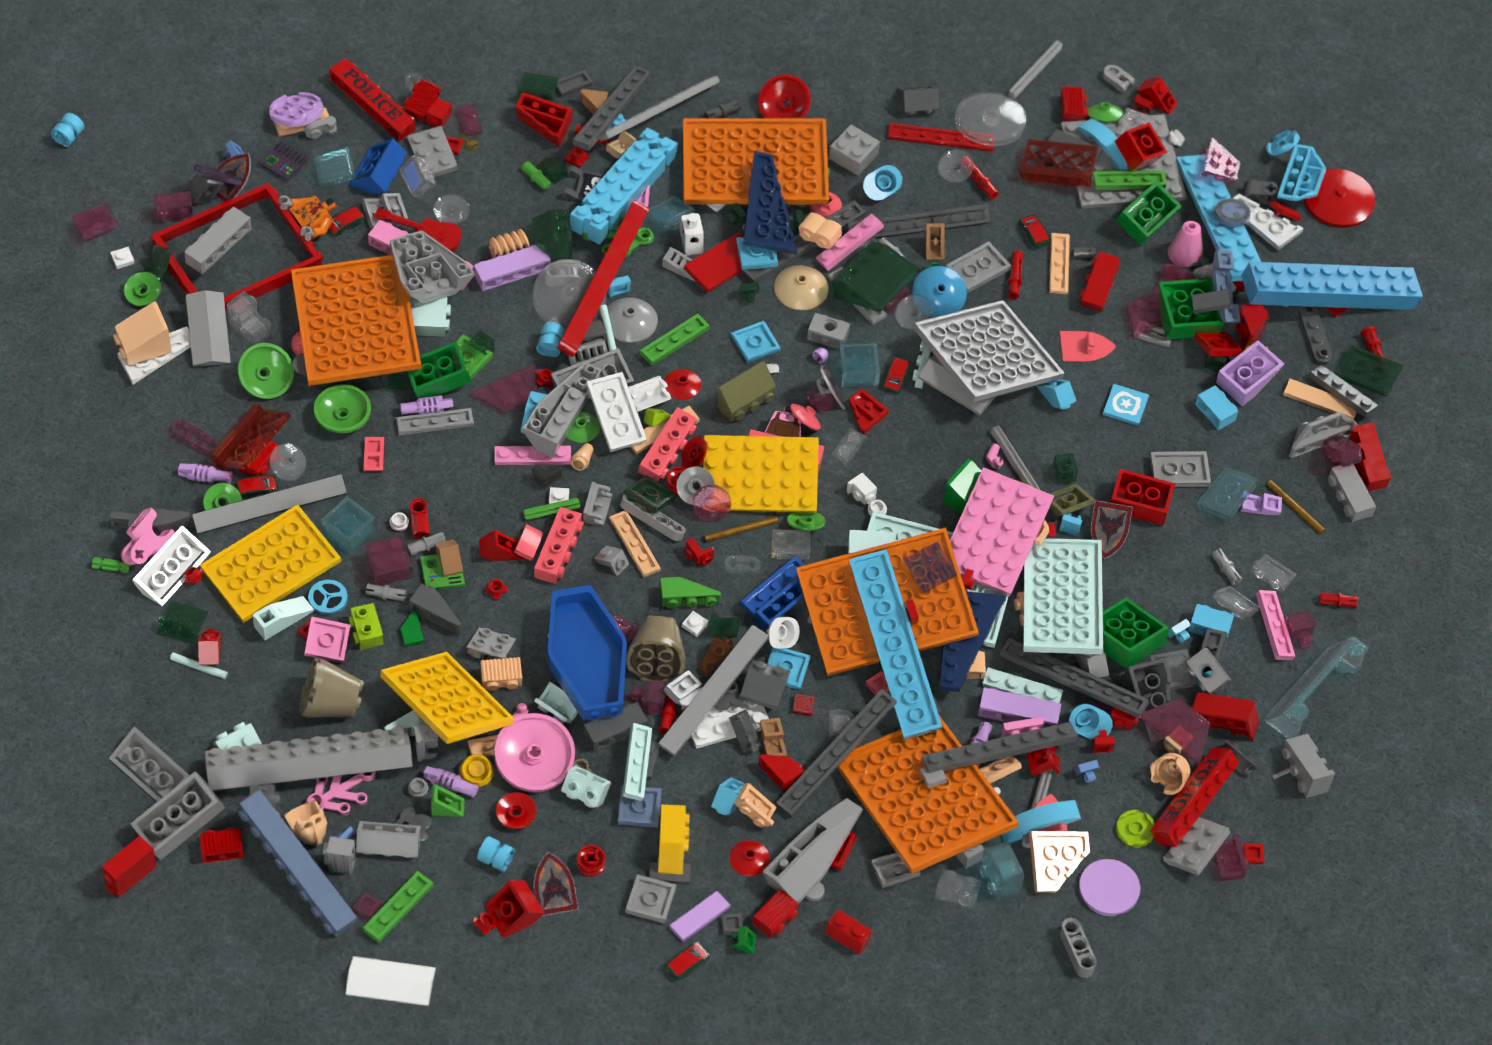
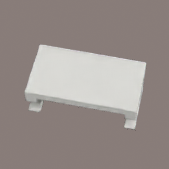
(649, 393)

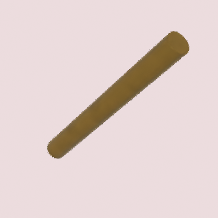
(1294, 506)
(740, 529)

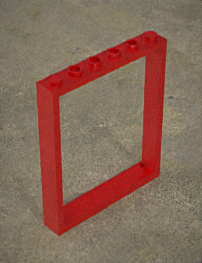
(212, 214)

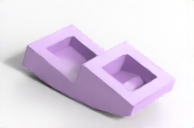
(1264, 505)

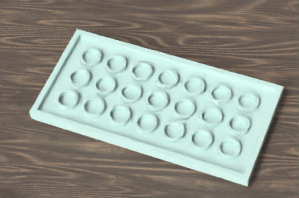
(1064, 597)

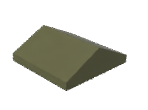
(1070, 502)

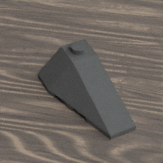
(1153, 683)

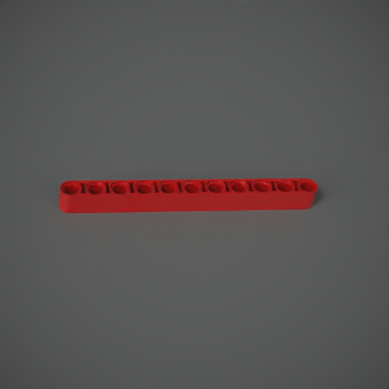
(602, 278)

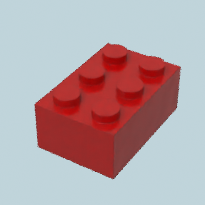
(1146, 495)

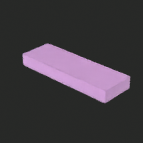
(699, 916)

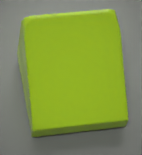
(655, 416)

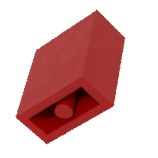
(128, 866)

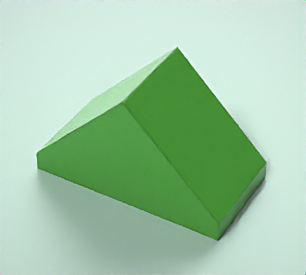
(446, 803)

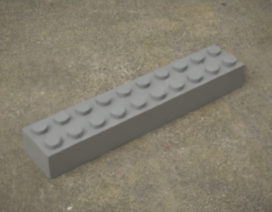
(308, 758)

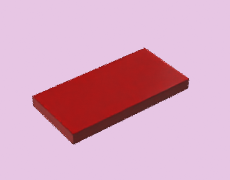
(716, 264)

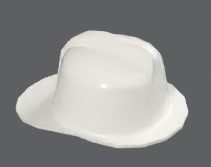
(783, 632)

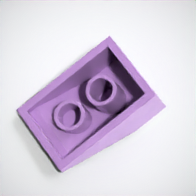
(1249, 372)

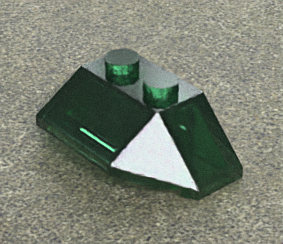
(553, 234)

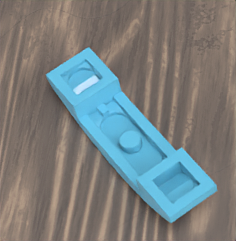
(1105, 139)
(1041, 817)

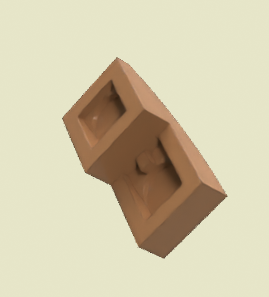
(772, 737)

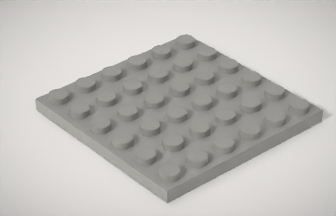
(1094, 198)
(988, 350)

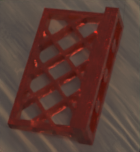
(1056, 173)
(244, 431)

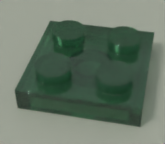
(650, 494)

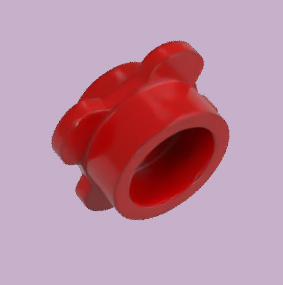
(541, 375)
(193, 575)
(496, 583)
(484, 922)

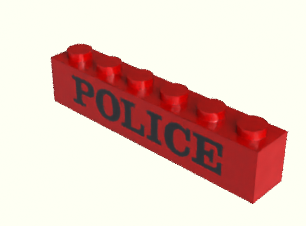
(372, 99)
(1194, 797)

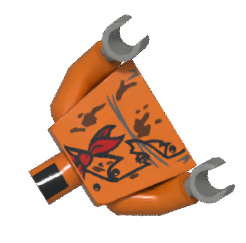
(310, 214)

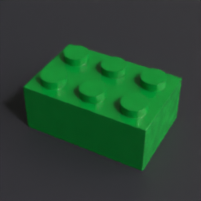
(1148, 213)
(440, 372)

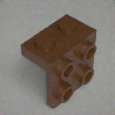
(715, 656)

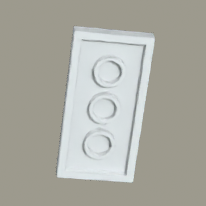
(616, 411)
(718, 728)

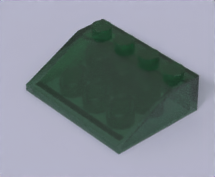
(874, 277)

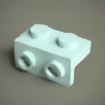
(558, 703)
(242, 736)

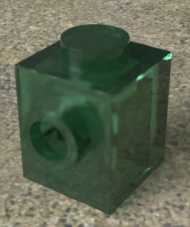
(1065, 468)

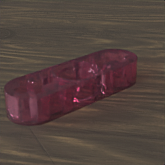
(192, 430)

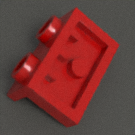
(1044, 760)

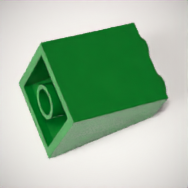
(961, 486)

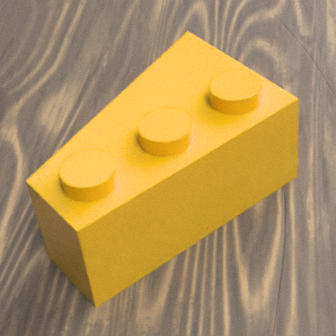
(673, 838)

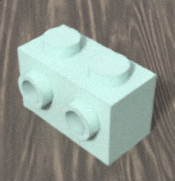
(585, 786)

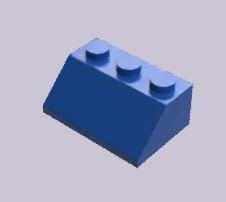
(379, 167)

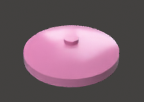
(534, 752)

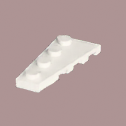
(1270, 227)
(179, 343)

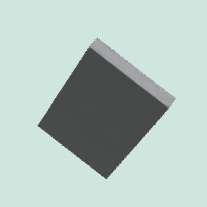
(1063, 137)

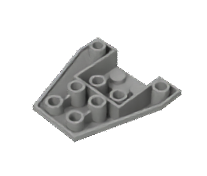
(428, 268)

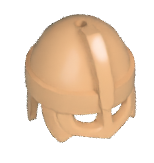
(1169, 775)
(307, 823)

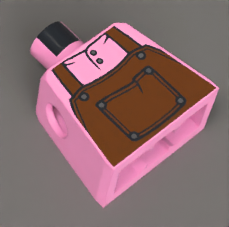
(784, 424)

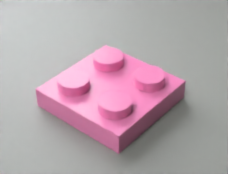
(327, 640)

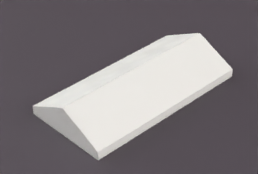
(169, 565)
(390, 981)

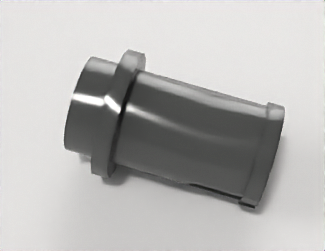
(1084, 252)

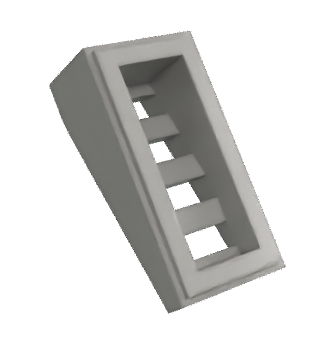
(673, 266)
(592, 344)

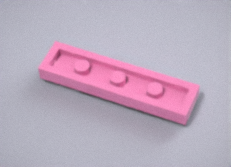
(850, 242)
(530, 456)
(1275, 625)

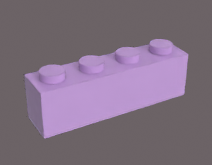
(510, 267)
(1014, 707)

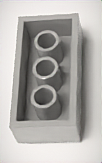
(178, 815)

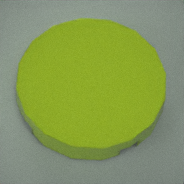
(1132, 833)

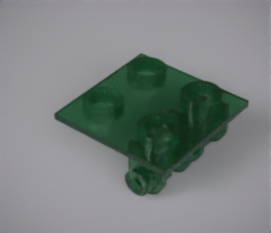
(539, 86)
(182, 622)

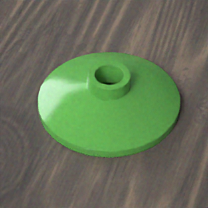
(1105, 112)
(140, 282)
(585, 432)
(218, 491)
(806, 521)

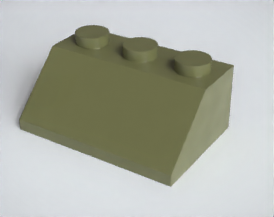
(746, 392)

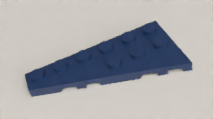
(767, 214)
(962, 654)

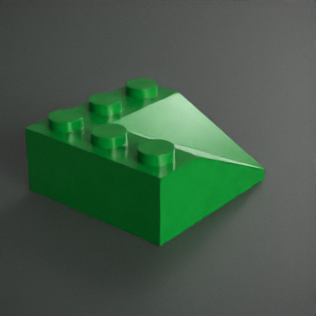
(1178, 312)
(1131, 633)

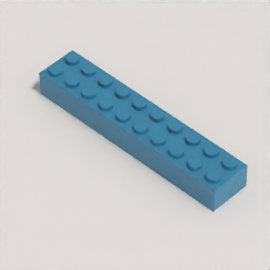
(1331, 285)

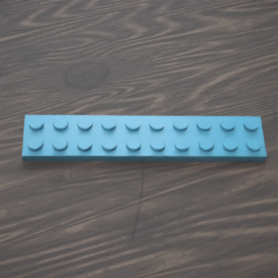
(1206, 194)
(895, 644)

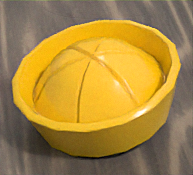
(480, 766)

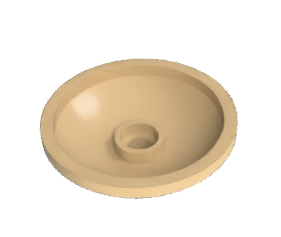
(801, 287)

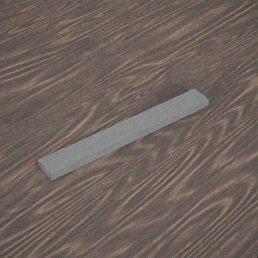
(659, 107)
(269, 503)
(713, 690)

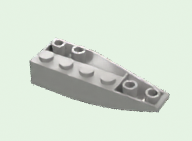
(559, 410)
(812, 851)

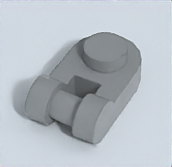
(1113, 75)
(321, 126)

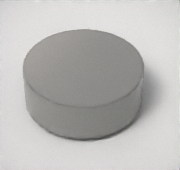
(816, 893)

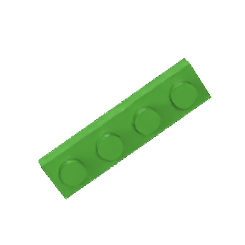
(1127, 179)
(674, 339)
(398, 906)

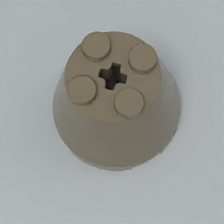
(659, 640)
(329, 692)

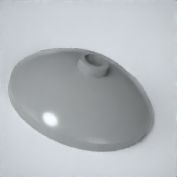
(634, 326)

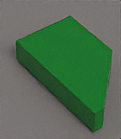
(412, 631)

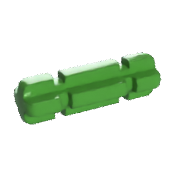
(110, 565)

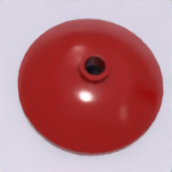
(784, 89)

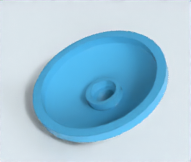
(941, 302)

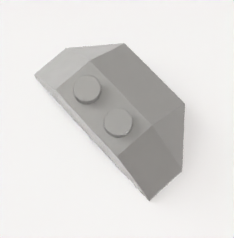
(1312, 434)

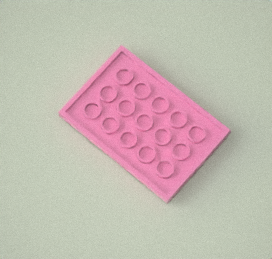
(998, 529)

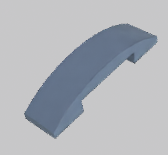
(1221, 280)

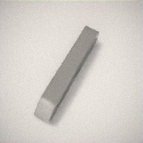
(658, 520)

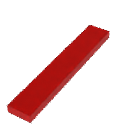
(933, 136)

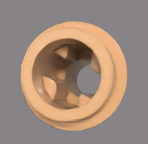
(582, 457)

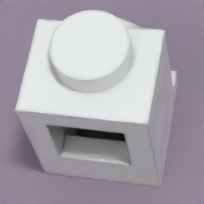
(862, 489)

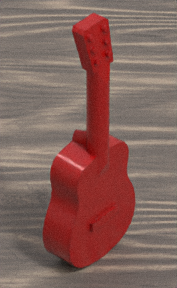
(444, 232)

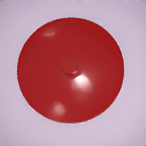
(1342, 199)

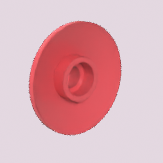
(806, 416)

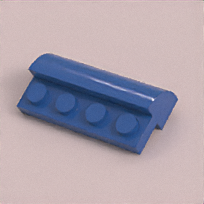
(775, 595)

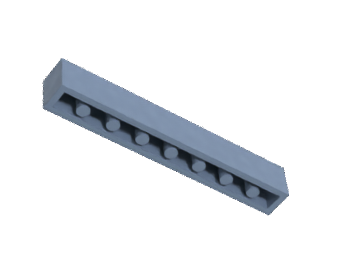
(297, 864)

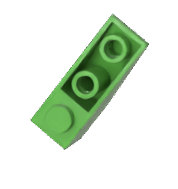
(676, 588)

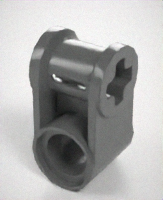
(1259, 191)

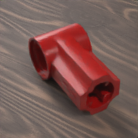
(419, 519)

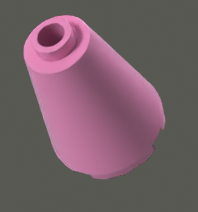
(1187, 245)

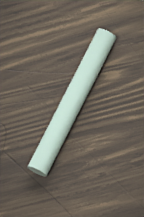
(607, 325)
(195, 664)

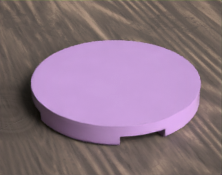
(296, 109)
(1109, 887)

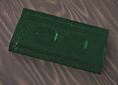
(1369, 371)

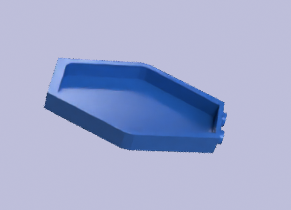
(587, 652)

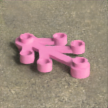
(340, 792)

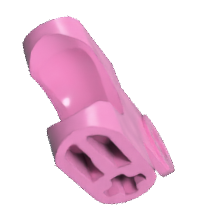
(144, 541)

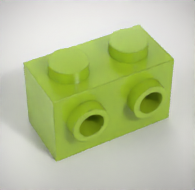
(366, 626)

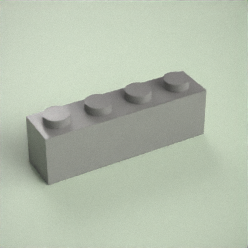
(217, 240)

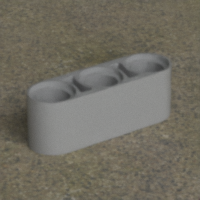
(1078, 939)

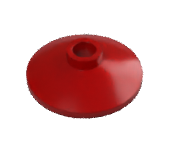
(682, 390)
(694, 452)
(516, 803)
(749, 865)

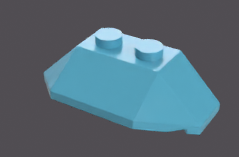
(1302, 174)

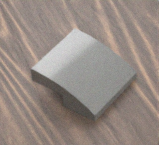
(388, 201)

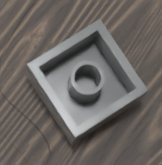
(854, 150)

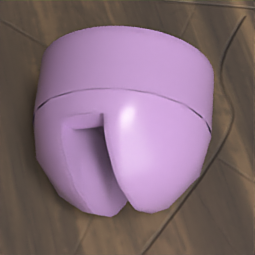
(822, 353)

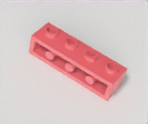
(667, 445)
(558, 545)

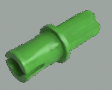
(536, 175)

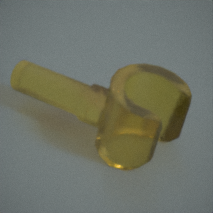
(472, 143)

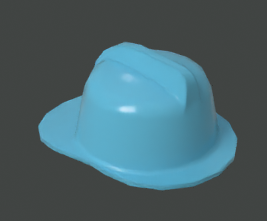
(882, 182)
(1090, 719)

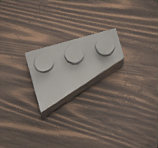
(1307, 766)

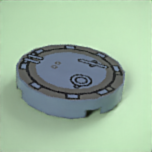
(1232, 212)

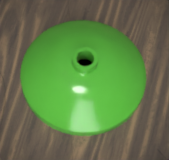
(273, 362)
(338, 401)

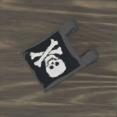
(586, 183)

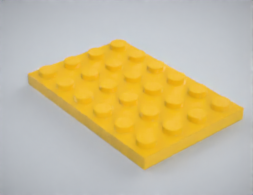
(765, 471)
(270, 563)
(446, 697)

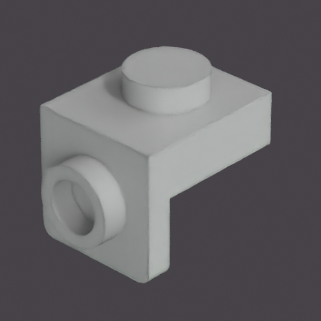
(612, 558)

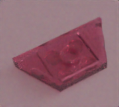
(1220, 163)
(1144, 313)
(509, 391)
(1181, 725)

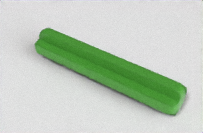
(551, 509)

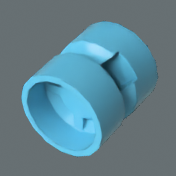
(67, 129)
(549, 339)
(497, 854)

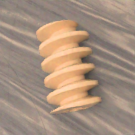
(507, 243)

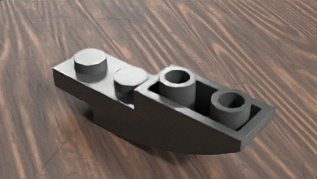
(164, 520)

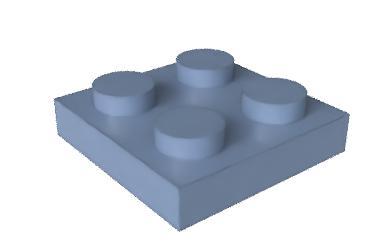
(640, 813)

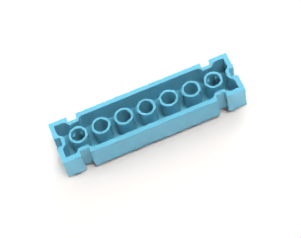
(622, 184)

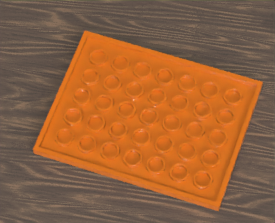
(722, 151)
(354, 320)
(841, 619)
(919, 820)

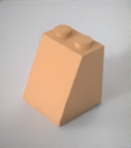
(143, 335)

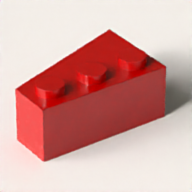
(545, 117)
(1099, 281)
(1373, 465)
(1228, 713)

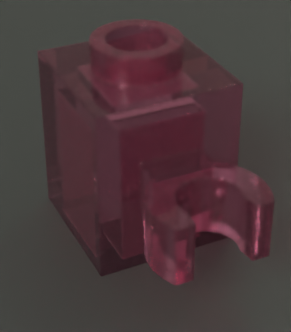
(1301, 626)
(653, 696)

